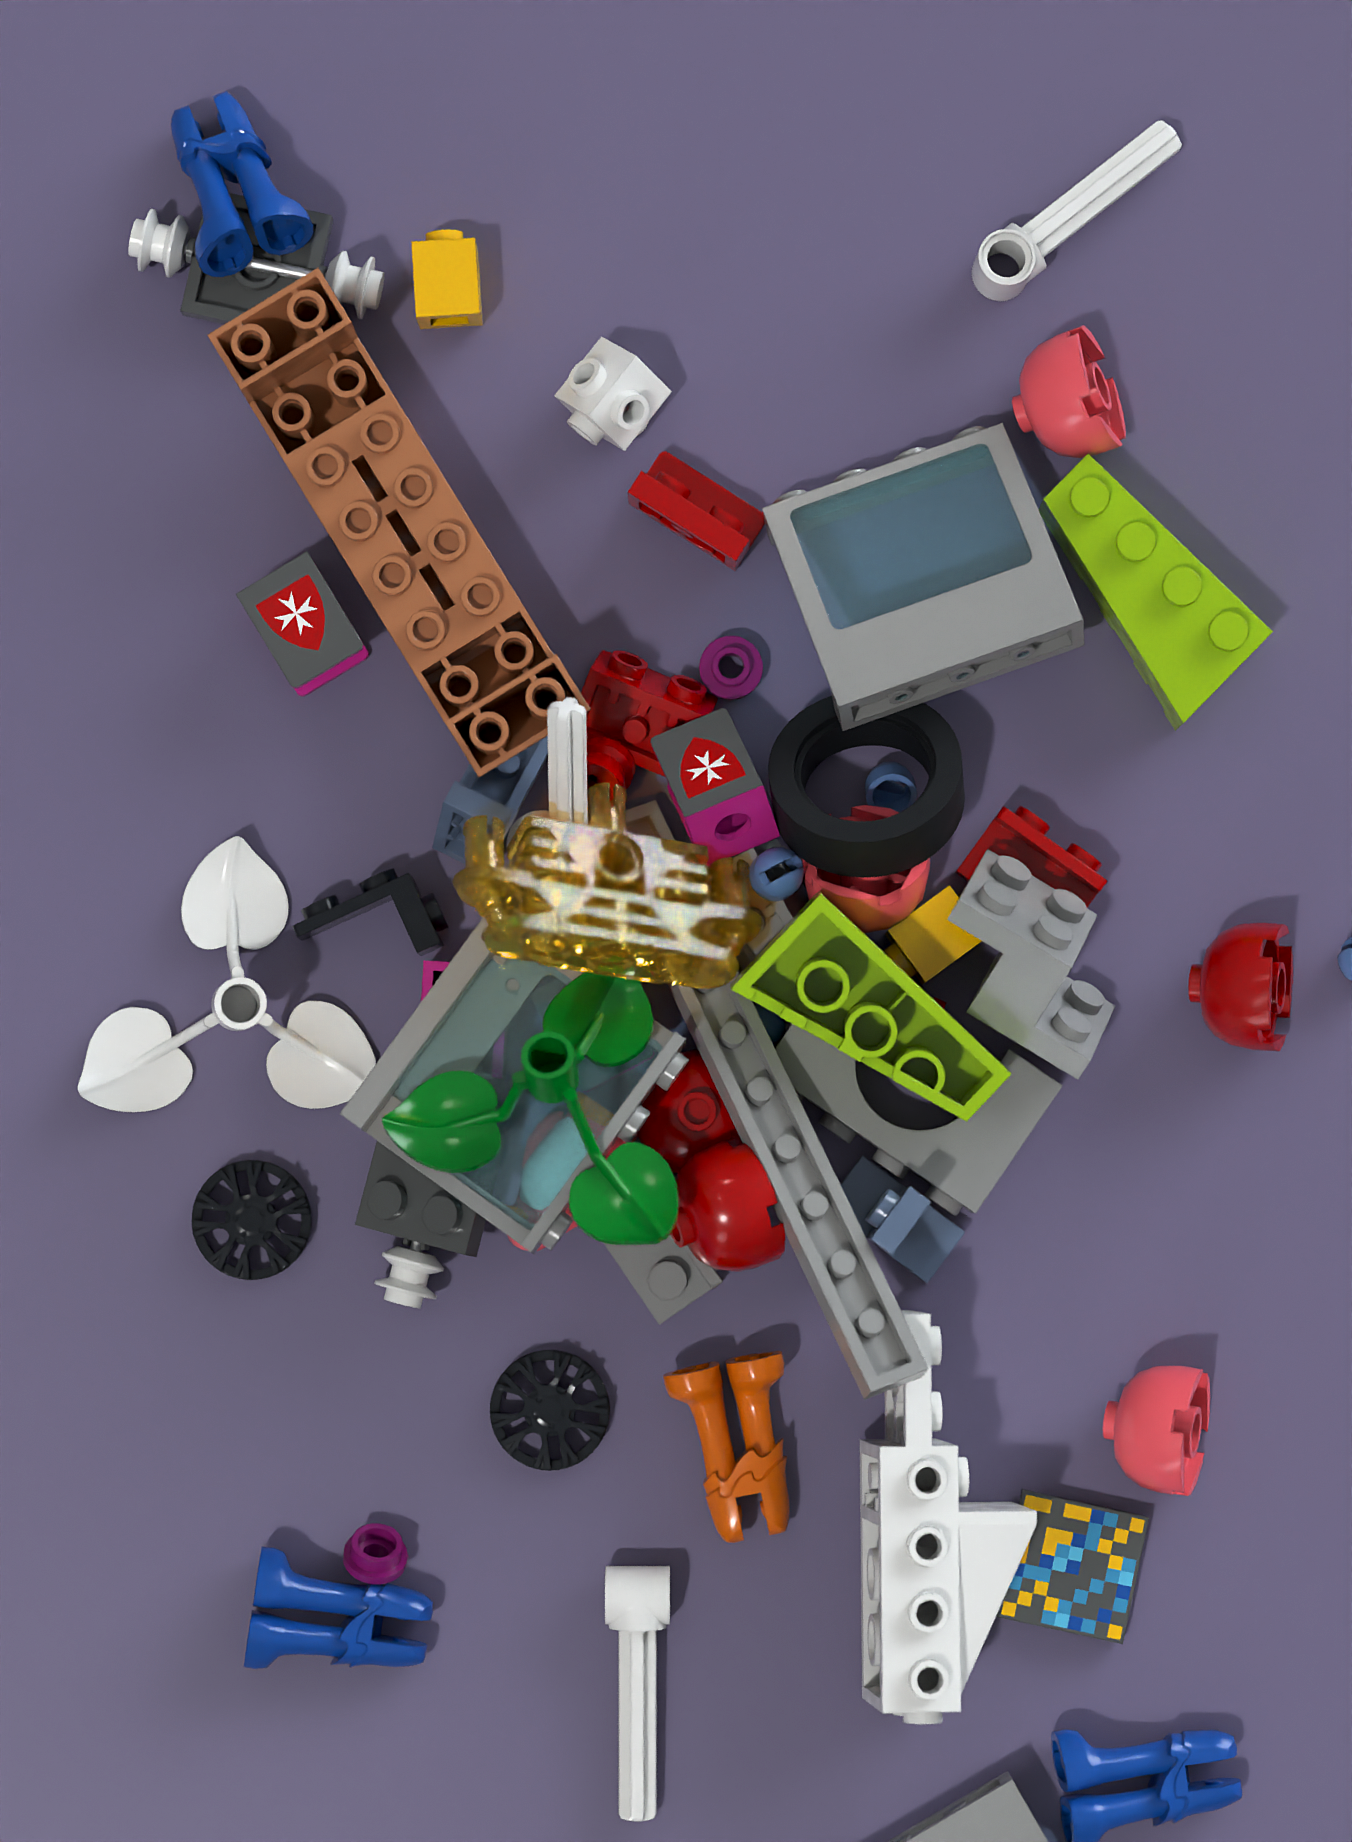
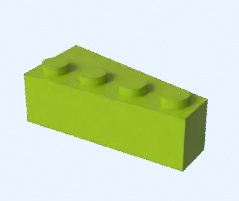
(1151, 590)
(856, 998)

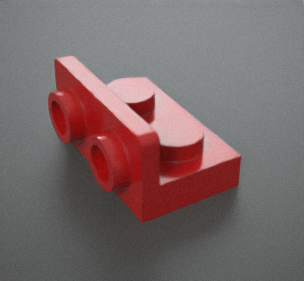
(697, 509)
(639, 703)
(1024, 838)

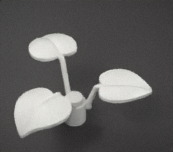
(232, 903)

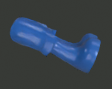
(240, 158)
(357, 1638)
(1169, 1790)

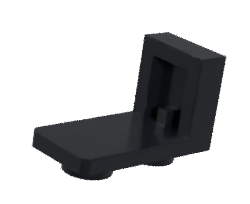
(419, 914)

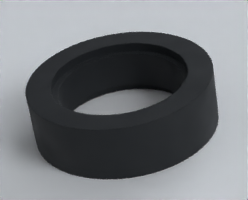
(866, 846)

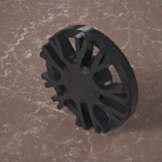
(251, 1220)
(549, 1410)

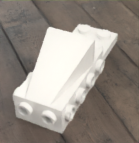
(927, 1561)

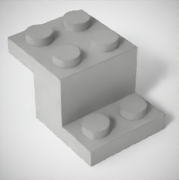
(1037, 943)

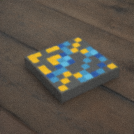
(1077, 1568)

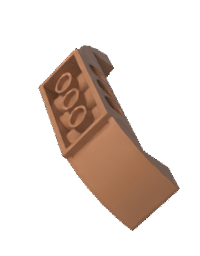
(395, 520)

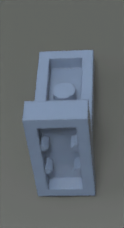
(493, 794)
(899, 1219)

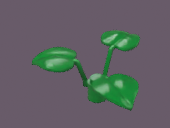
(454, 1115)

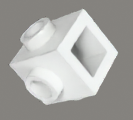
(611, 395)

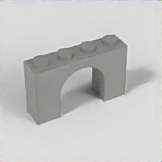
(956, 1159)

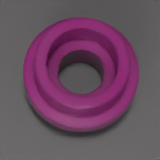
(731, 687)
(375, 1554)

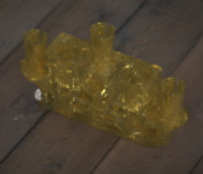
(607, 898)

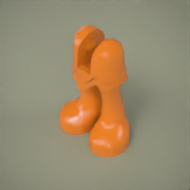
(762, 1463)

